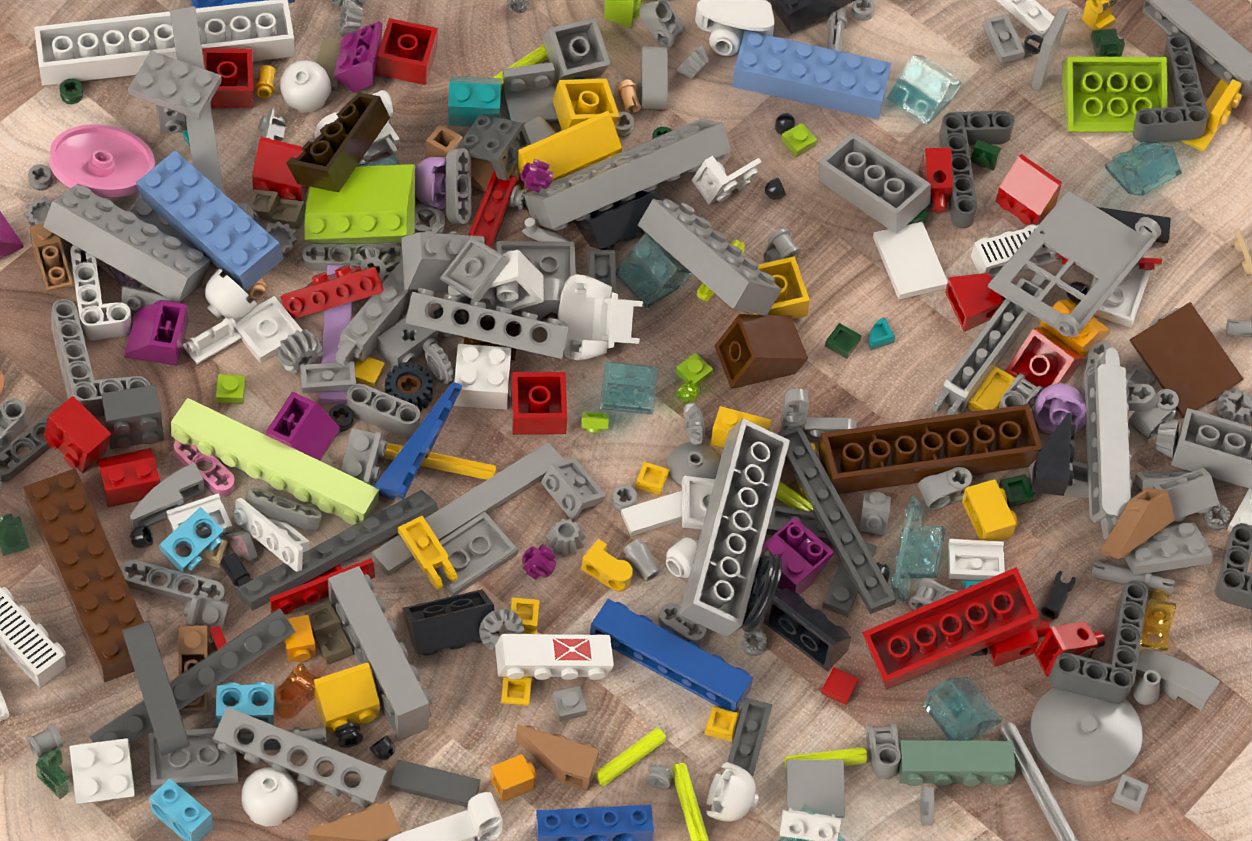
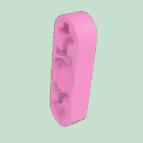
(209, 479)

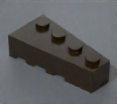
(342, 144)

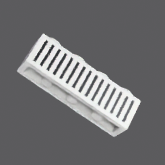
(993, 253)
(28, 642)

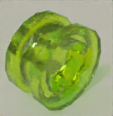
(688, 391)

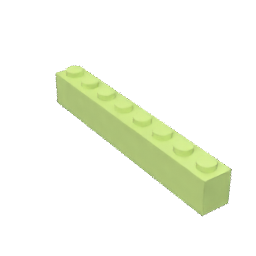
(274, 462)

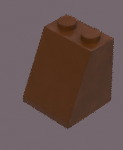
(760, 349)

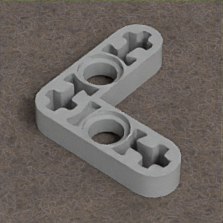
(1137, 390)
(796, 414)

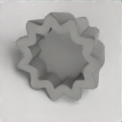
(350, 18)
(693, 63)
(38, 211)
(283, 235)
(1167, 437)
(565, 537)

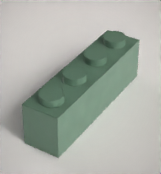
(956, 762)

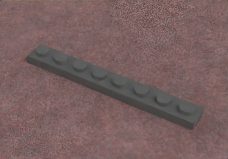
(837, 522)
(337, 549)
(203, 675)

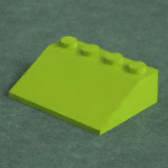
(1109, 91)
(369, 208)

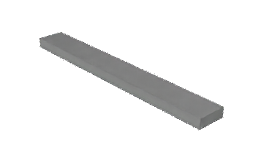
(201, 131)
(480, 499)

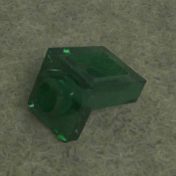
(1107, 43)
(12, 535)
(51, 774)

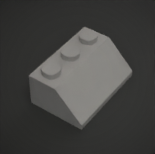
(428, 257)

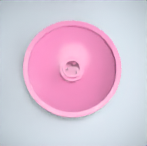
(101, 159)

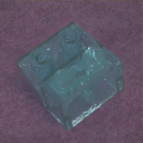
(924, 88)
(1144, 167)
(651, 271)
(628, 388)
(960, 709)

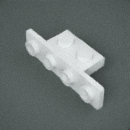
(273, 534)

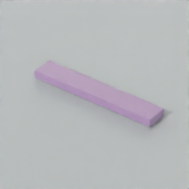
(334, 323)

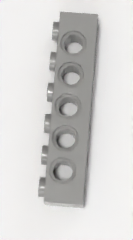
(551, 346)
(235, 722)

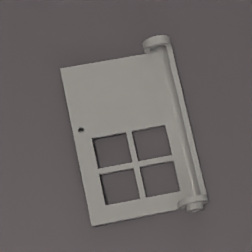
(1088, 240)

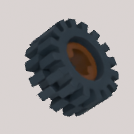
(423, 384)

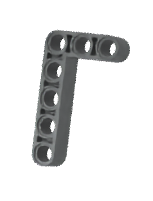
(1190, 115)
(958, 132)
(1236, 574)
(1115, 678)

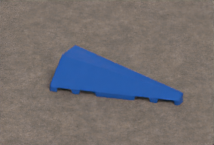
(402, 471)

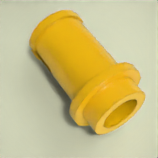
(265, 87)

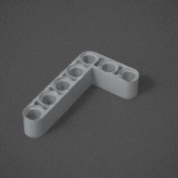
(76, 364)

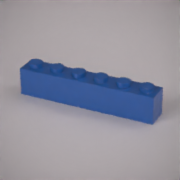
(672, 656)

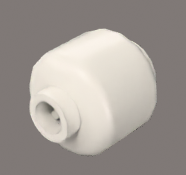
(725, 39)
(681, 557)

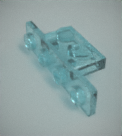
(919, 550)

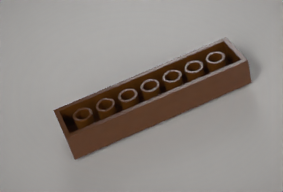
(929, 446)
(85, 568)

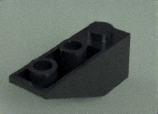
(1052, 463)

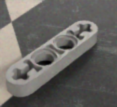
(350, 251)
(174, 580)

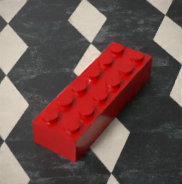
(951, 628)

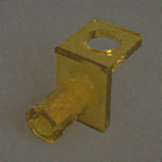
(1158, 620)

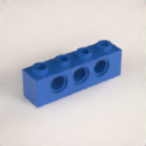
(596, 824)

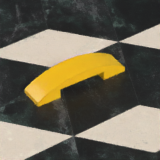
(518, 690)

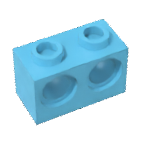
(187, 536)
(246, 697)
(181, 812)

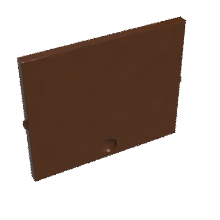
(1186, 358)

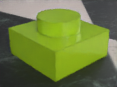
(799, 139)
(694, 369)
(230, 389)
(594, 421)

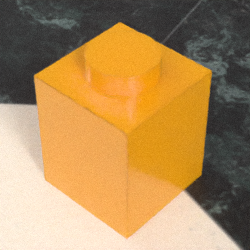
(301, 644)
(513, 777)

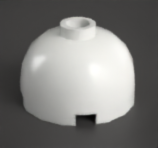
(305, 86)
(227, 297)
(732, 794)
(269, 796)

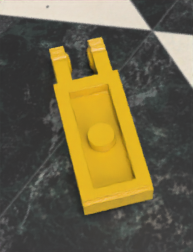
(427, 550)

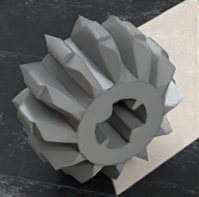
(376, 261)
(298, 350)

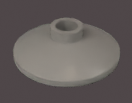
(681, 465)

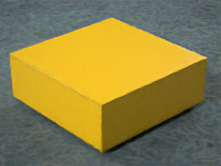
(369, 371)
(652, 478)
(721, 723)

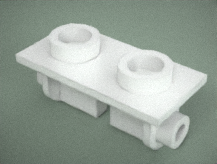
(212, 340)
(809, 826)

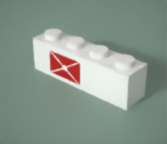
(553, 656)

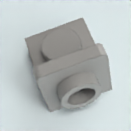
(206, 612)

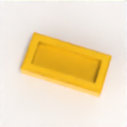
(991, 391)

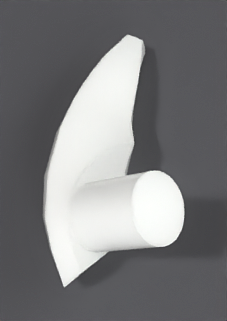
(541, 234)

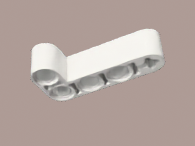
(103, 314)
(478, 823)

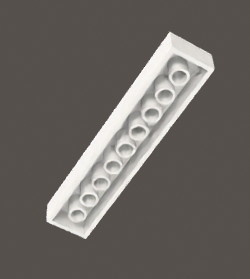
(122, 43)

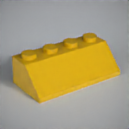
(574, 147)

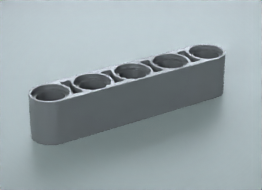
(156, 688)

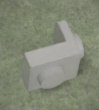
(875, 513)

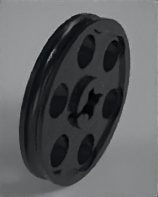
(763, 589)

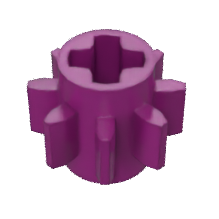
(536, 175)
(539, 562)

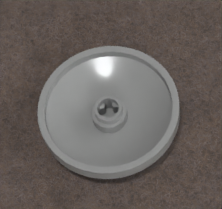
(1084, 737)

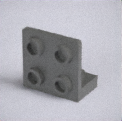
(497, 142)

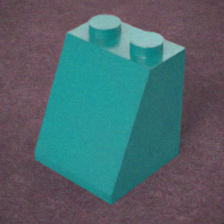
(472, 98)

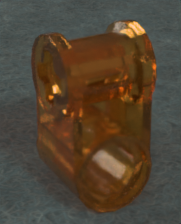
(297, 687)

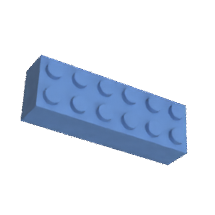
(811, 74)
(210, 220)

